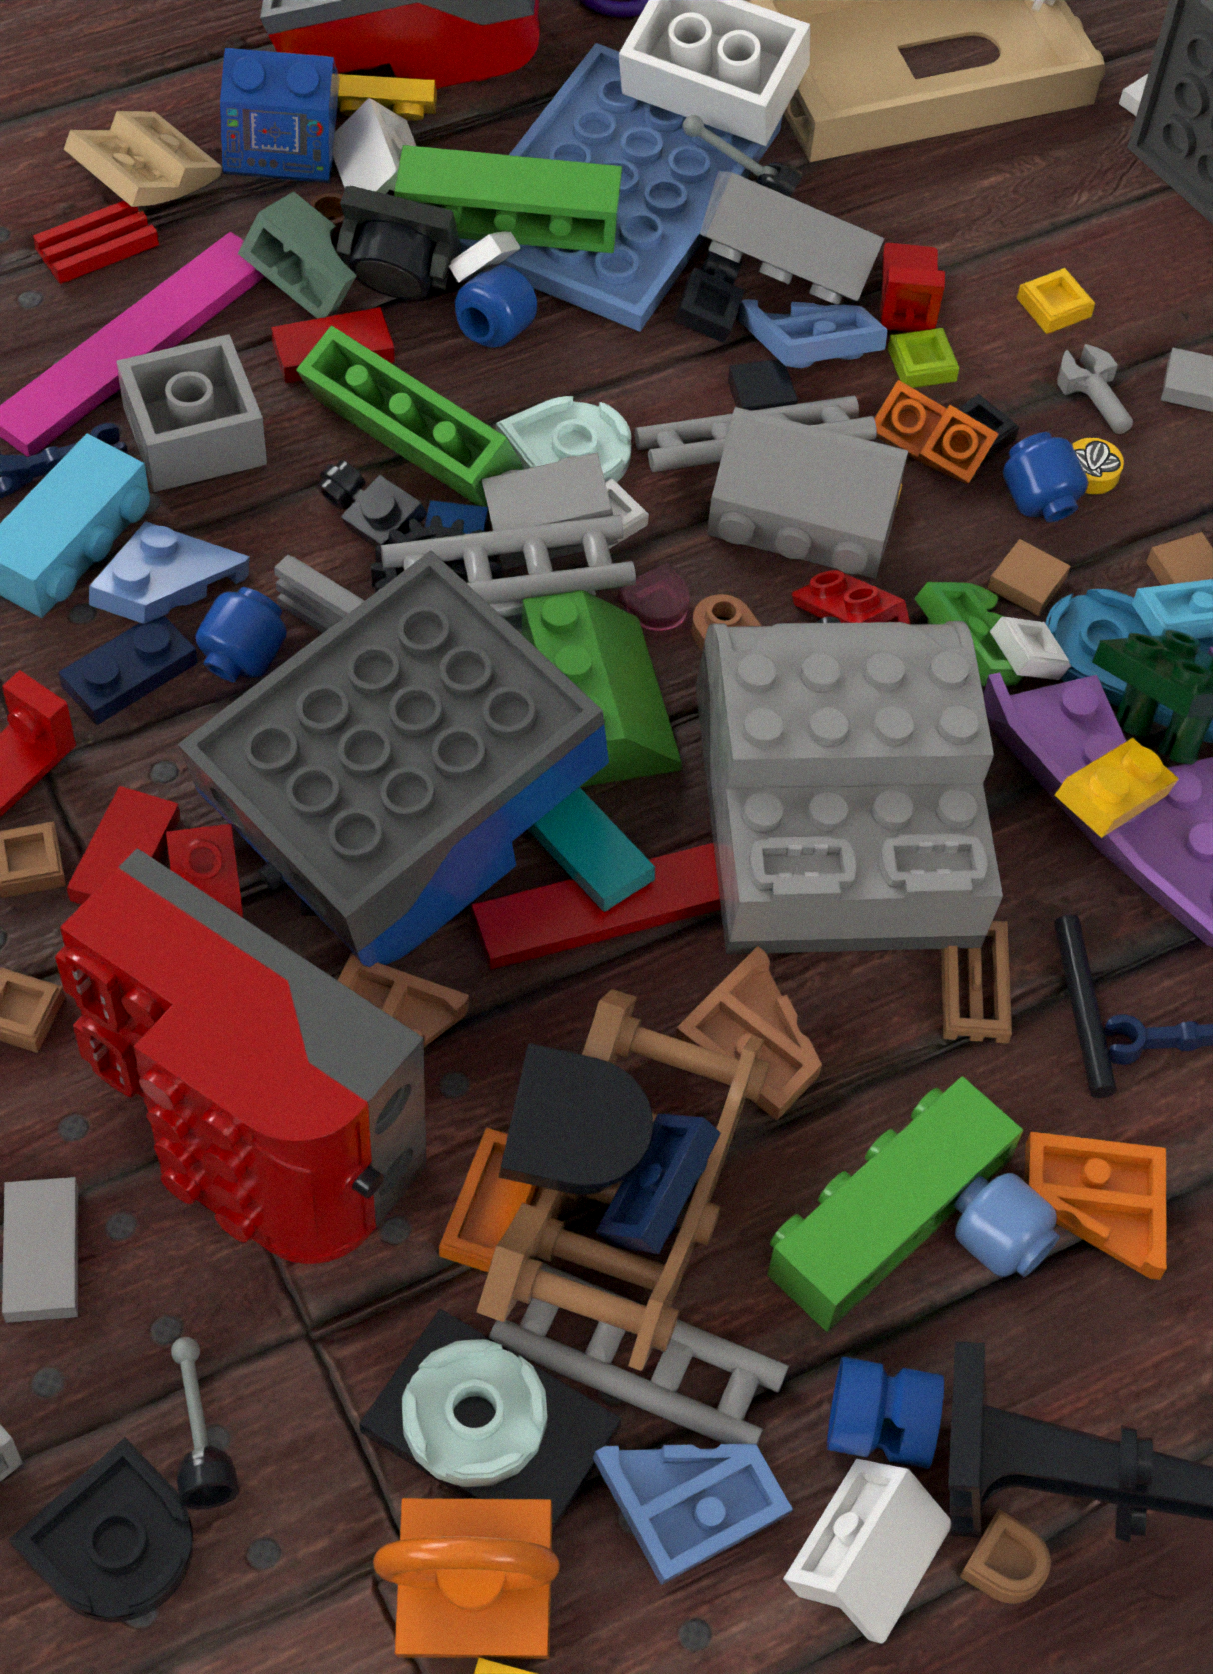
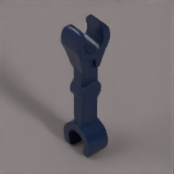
(20, 470)
(1184, 1036)

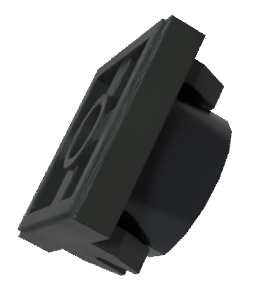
(397, 243)

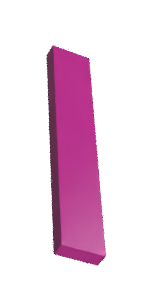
(152, 324)

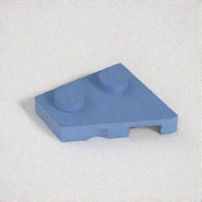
(162, 572)

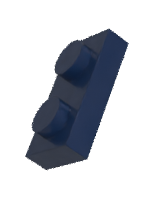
(127, 668)
(654, 1195)

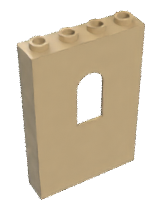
(866, 97)

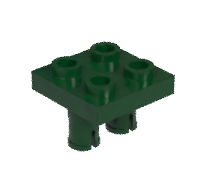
(1166, 672)

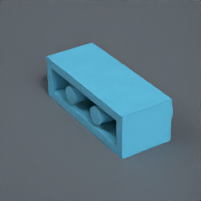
(69, 523)

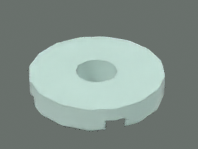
(474, 1454)

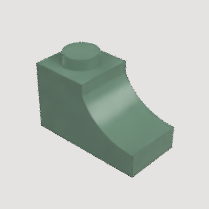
(296, 253)

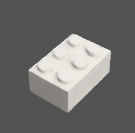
(717, 62)

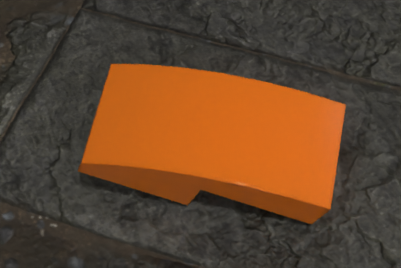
(933, 434)

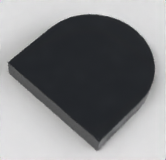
(575, 1123)
(111, 1539)

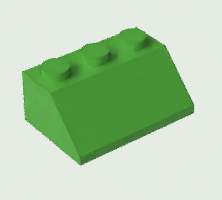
(610, 662)

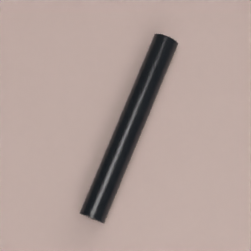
(1085, 1007)

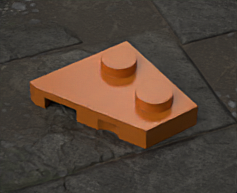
(1105, 1194)

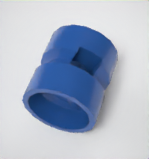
(885, 1412)

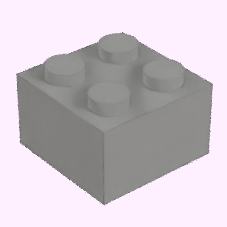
(192, 412)

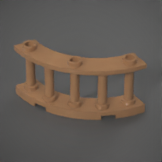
(538, 1234)

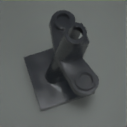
(1009, 1450)

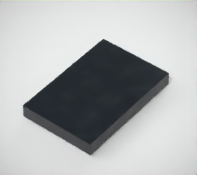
(567, 1449)

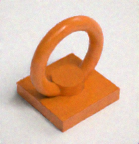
(472, 1578)

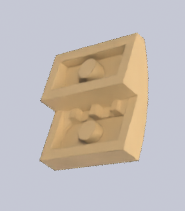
(143, 158)

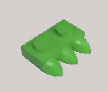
(969, 604)

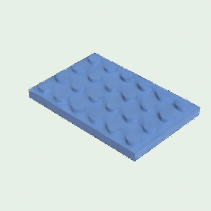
(661, 192)

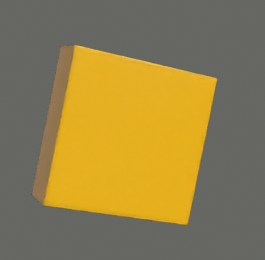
(1055, 300)

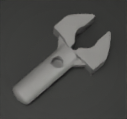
(1093, 381)

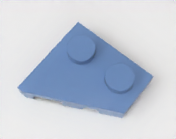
(814, 332)
(691, 1500)

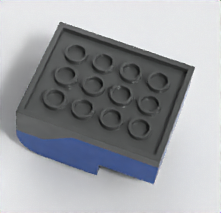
(398, 760)

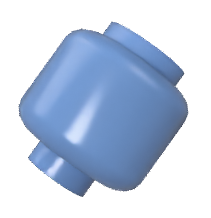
(1006, 1224)

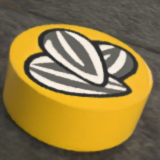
(1100, 462)

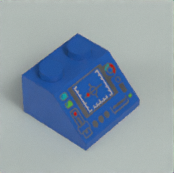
(278, 114)

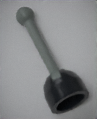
(776, 175)
(207, 1473)

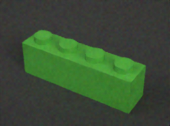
(531, 197)
(406, 415)
(891, 1202)

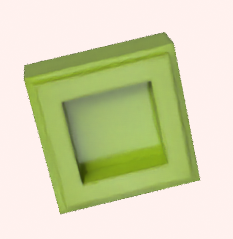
(923, 358)

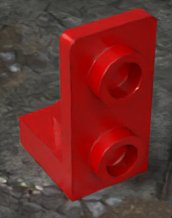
(910, 287)
(849, 600)
(35, 738)
(208, 862)

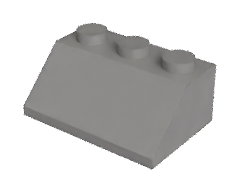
(789, 238)
(806, 492)

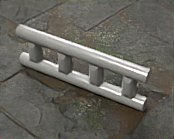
(671, 438)
(534, 543)
(660, 1393)

